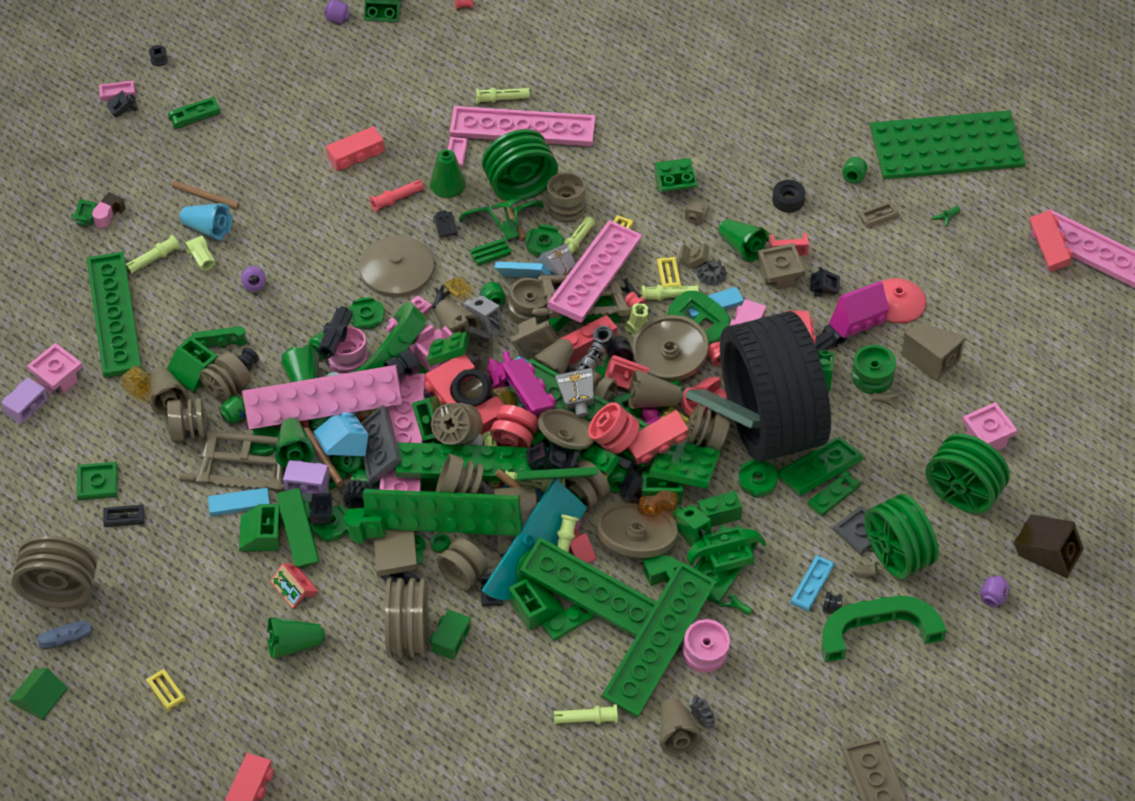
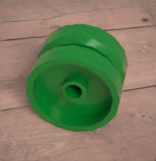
(873, 369)

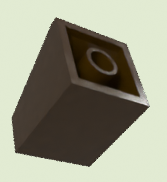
(1050, 544)

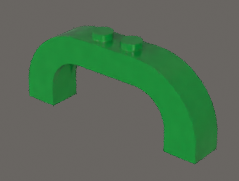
(409, 325)
(879, 611)

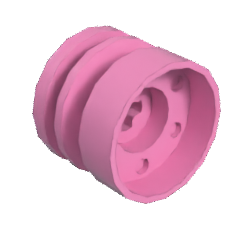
(350, 353)

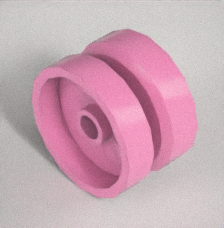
(705, 646)

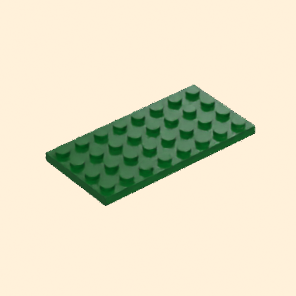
(947, 144)

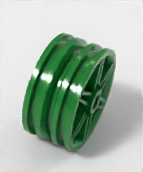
(519, 165)
(967, 473)
(901, 536)

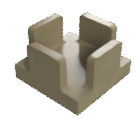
(781, 265)
(533, 338)

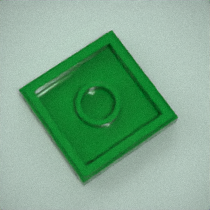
(97, 481)

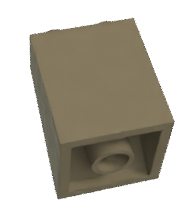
(932, 349)

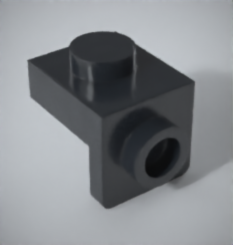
(121, 103)
(321, 508)

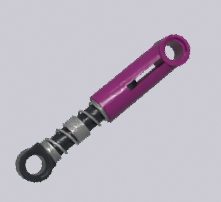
(598, 347)

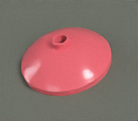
(904, 300)

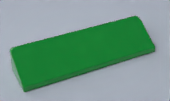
(298, 528)

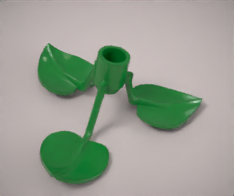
(509, 226)

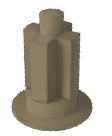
(866, 570)

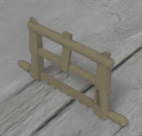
(614, 290)
(204, 475)

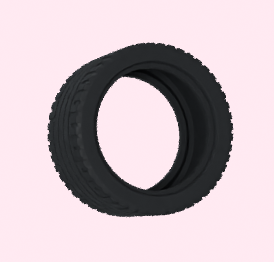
(779, 375)

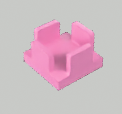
(422, 345)
(55, 369)
(990, 426)

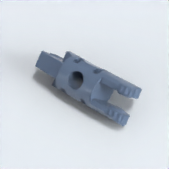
(64, 634)

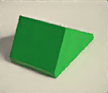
(39, 693)

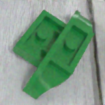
(726, 548)

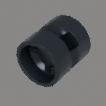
(622, 349)
(406, 364)

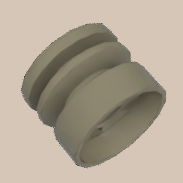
(566, 196)
(225, 377)
(186, 419)
(466, 422)
(705, 427)
(457, 478)

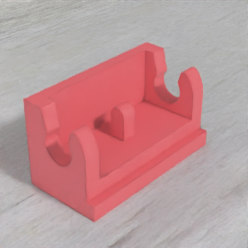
(801, 244)
(622, 370)

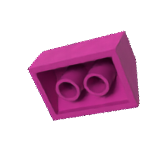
(860, 310)
(527, 386)

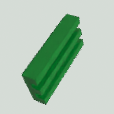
(490, 249)

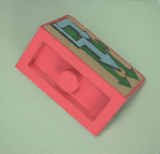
(292, 584)

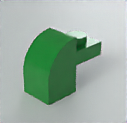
(363, 527)
(659, 568)

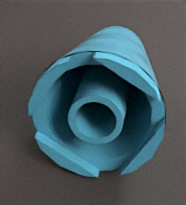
(208, 219)

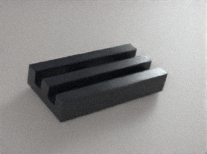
(123, 518)

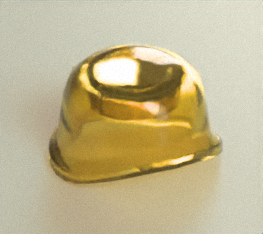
(506, 396)

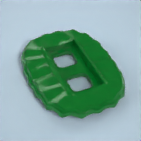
(707, 309)

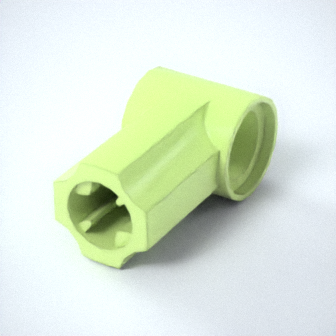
(199, 251)
(637, 318)

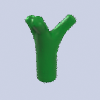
(947, 214)
(736, 603)

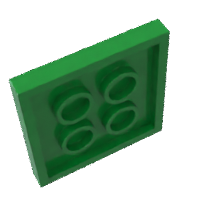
(686, 464)

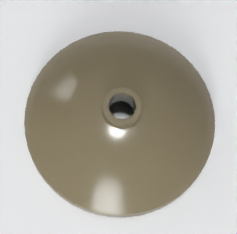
(565, 429)

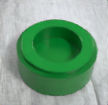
(439, 542)

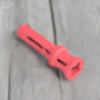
(388, 197)

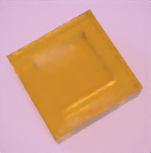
(457, 286)

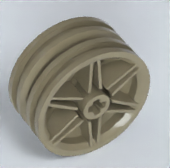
(54, 572)
(406, 617)

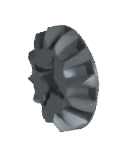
(707, 277)
(702, 711)

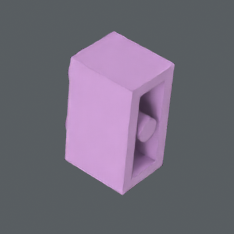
(24, 400)
(307, 476)

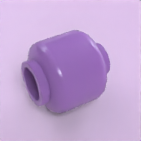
(337, 11)
(250, 272)
(995, 591)

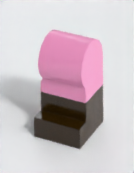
(107, 209)

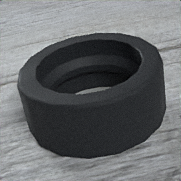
(456, 387)

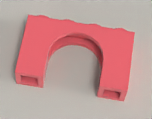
(440, 382)

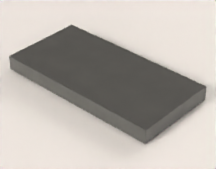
(382, 448)

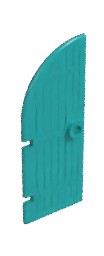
(543, 523)

